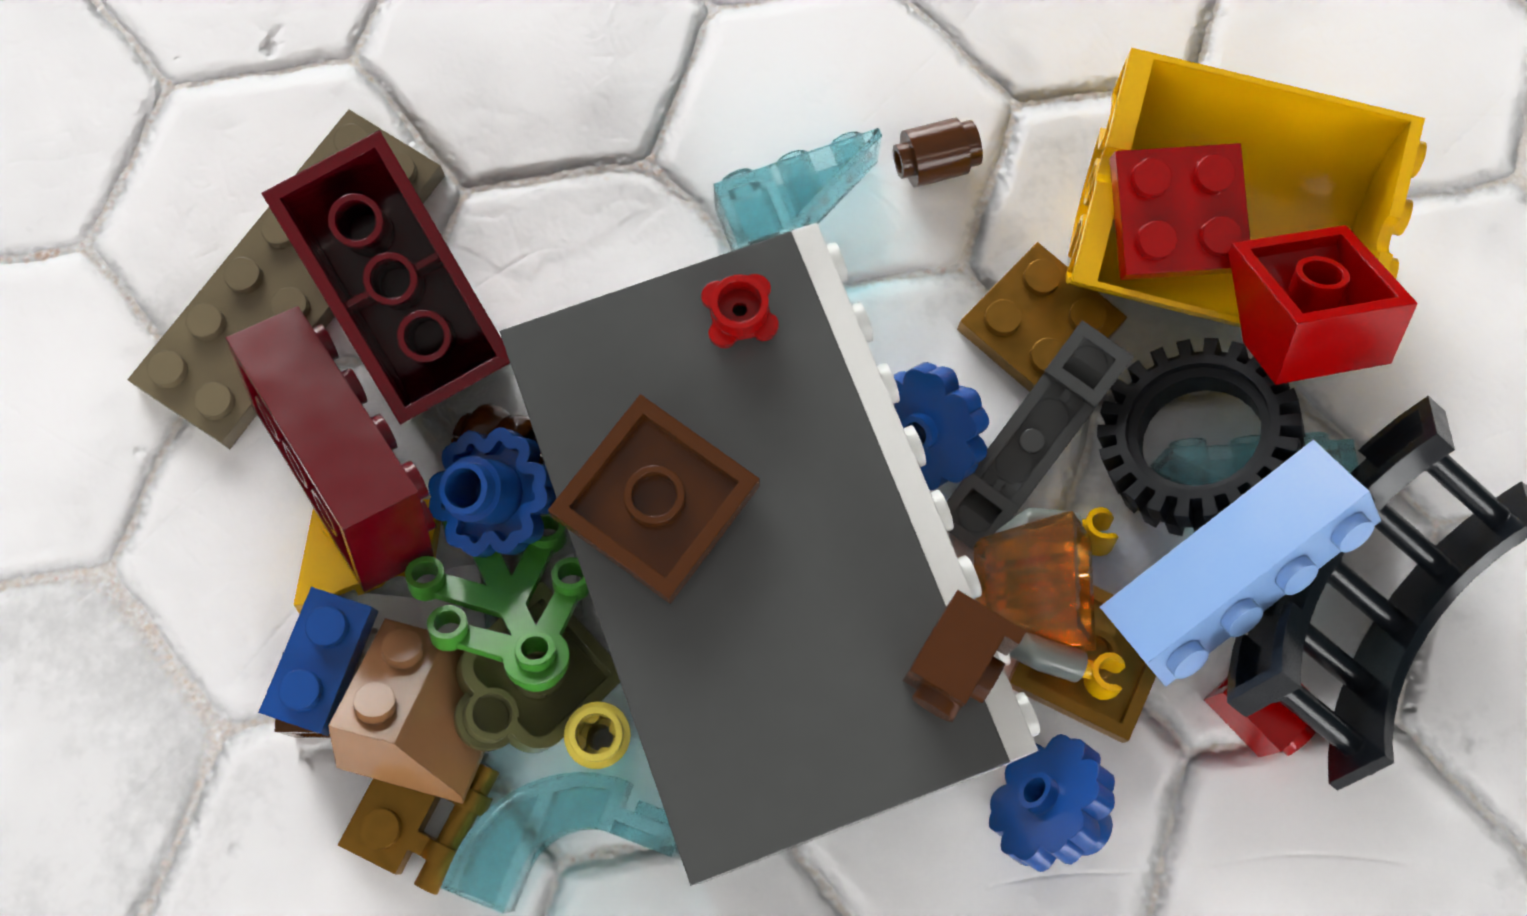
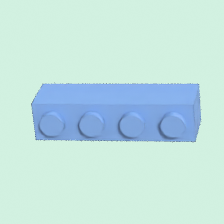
(1243, 563)

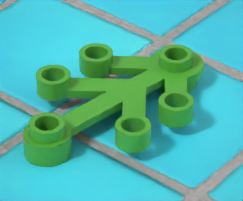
(507, 599)

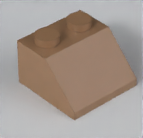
(401, 716)

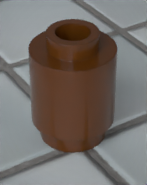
(937, 151)

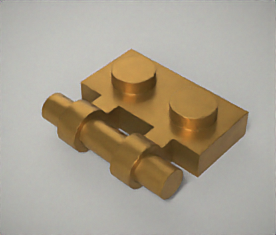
(393, 822)

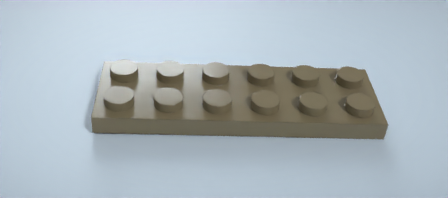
(260, 278)

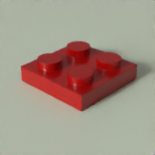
(1178, 209)

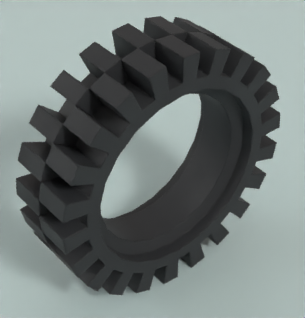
(1171, 378)

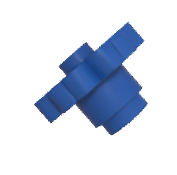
(946, 420)
(491, 493)
(1054, 805)

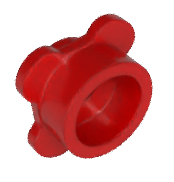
(739, 290)

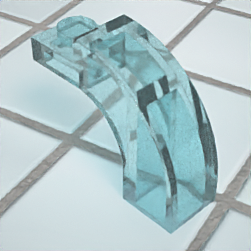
(519, 827)

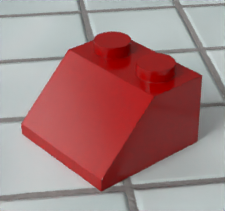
(1317, 304)

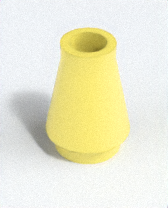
(582, 728)

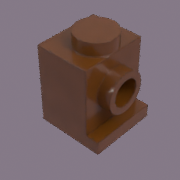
(960, 657)

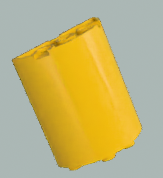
(1305, 167)

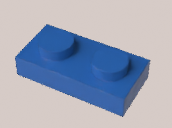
(319, 661)

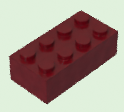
(334, 446)

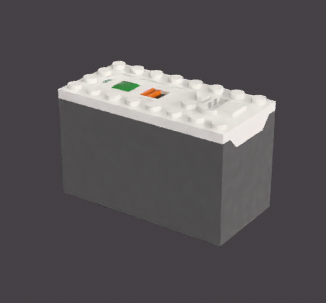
(784, 656)

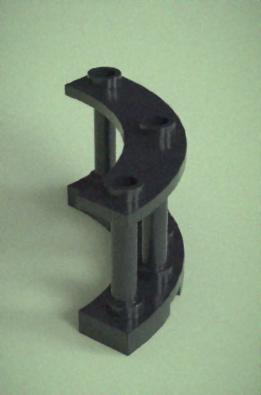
(1269, 659)

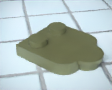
(503, 713)

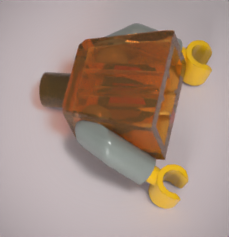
(1042, 580)

